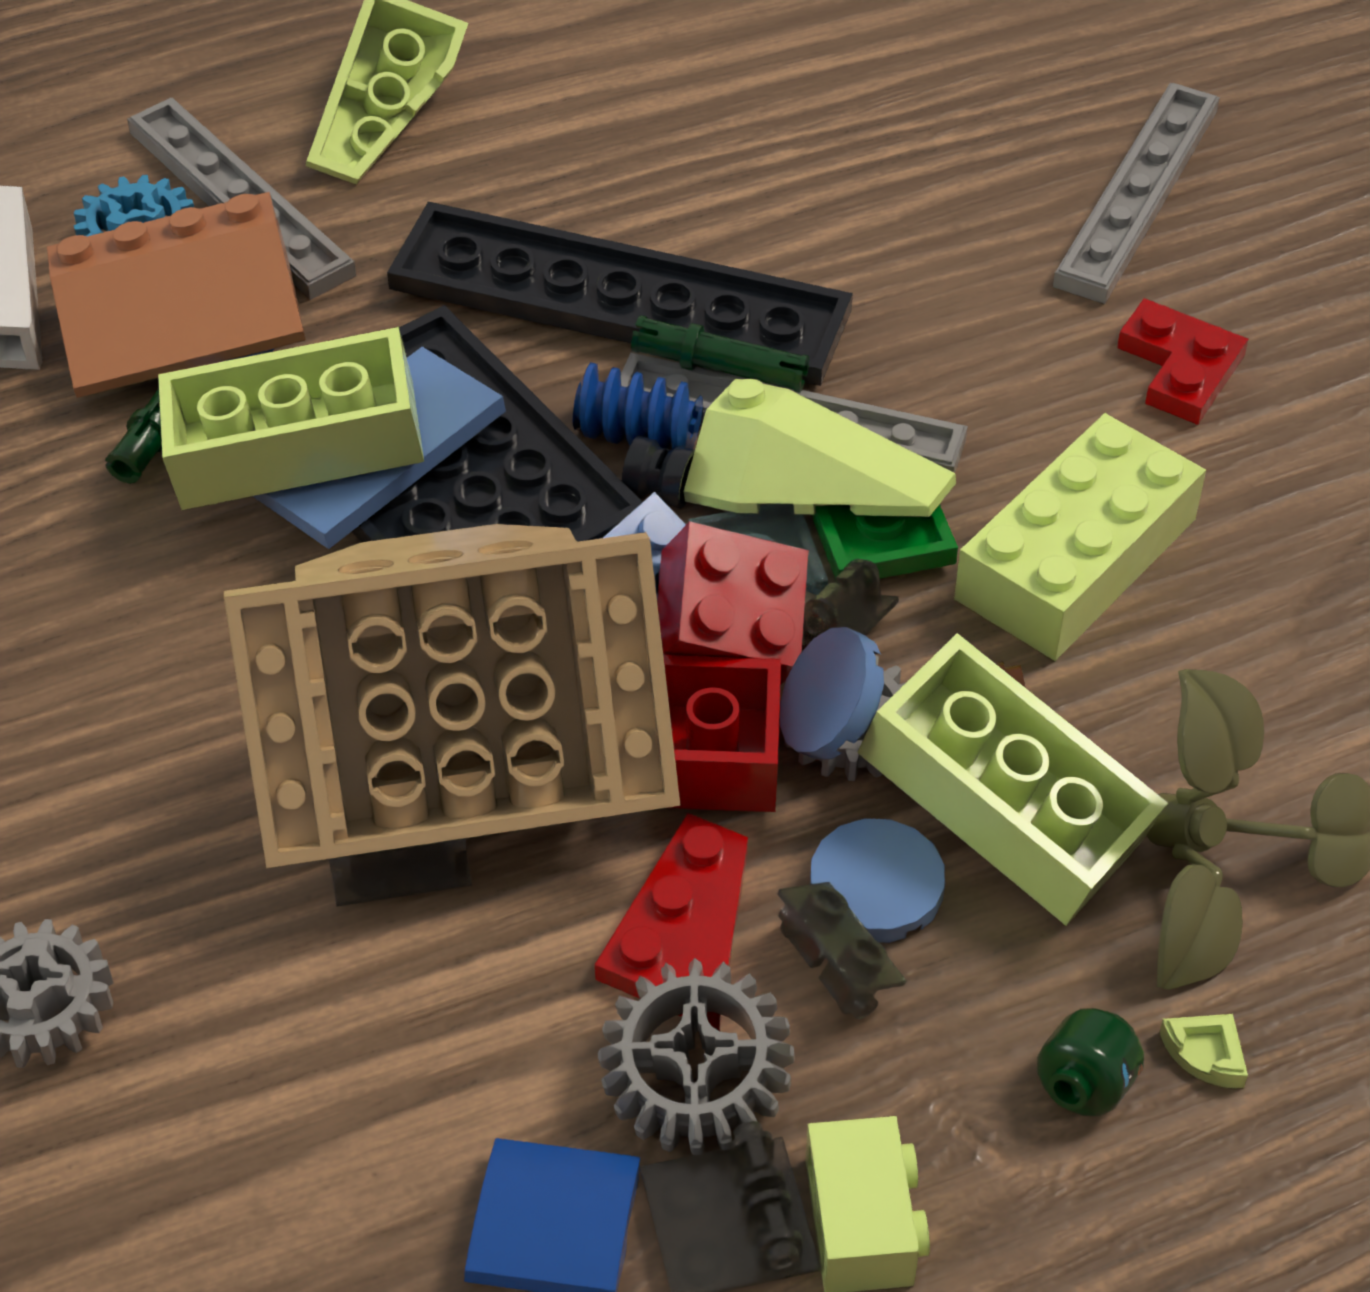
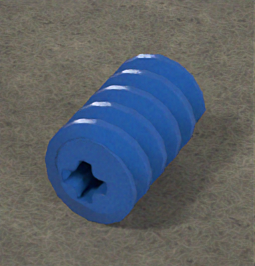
(635, 412)

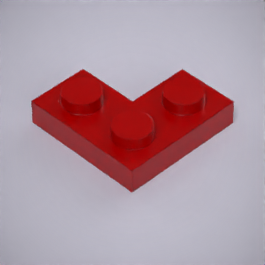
(1192, 354)

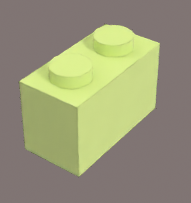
(864, 1204)

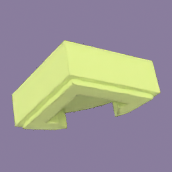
(1206, 1048)

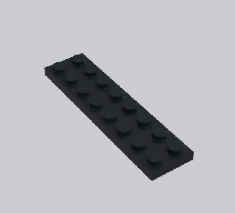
(608, 284)

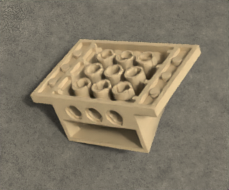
(452, 690)

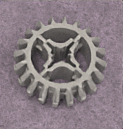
(668, 1054)

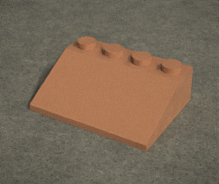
(174, 293)

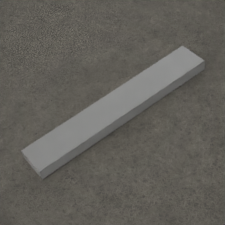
(220, 174)
(1136, 193)
(928, 437)

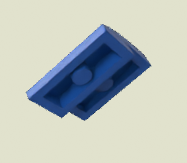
(552, 1218)

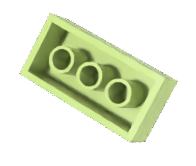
(289, 418)
(1078, 535)
(1011, 778)

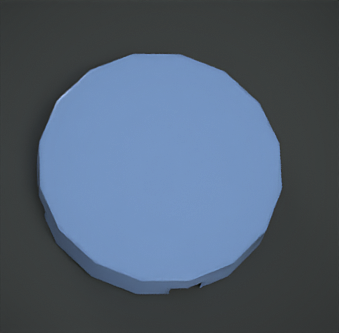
(831, 693)
(884, 873)

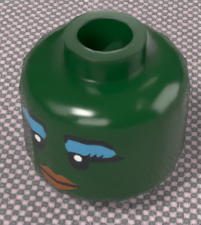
(1092, 1058)

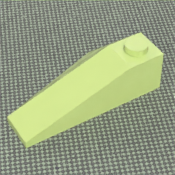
(385, 78)
(785, 449)

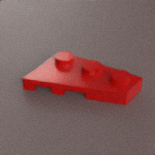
(681, 910)

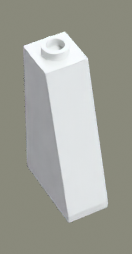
(18, 288)

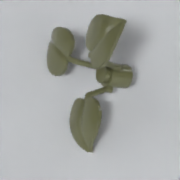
(1216, 739)

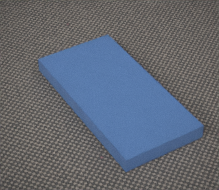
(449, 413)

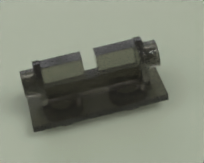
(850, 602)
(400, 872)
(824, 927)

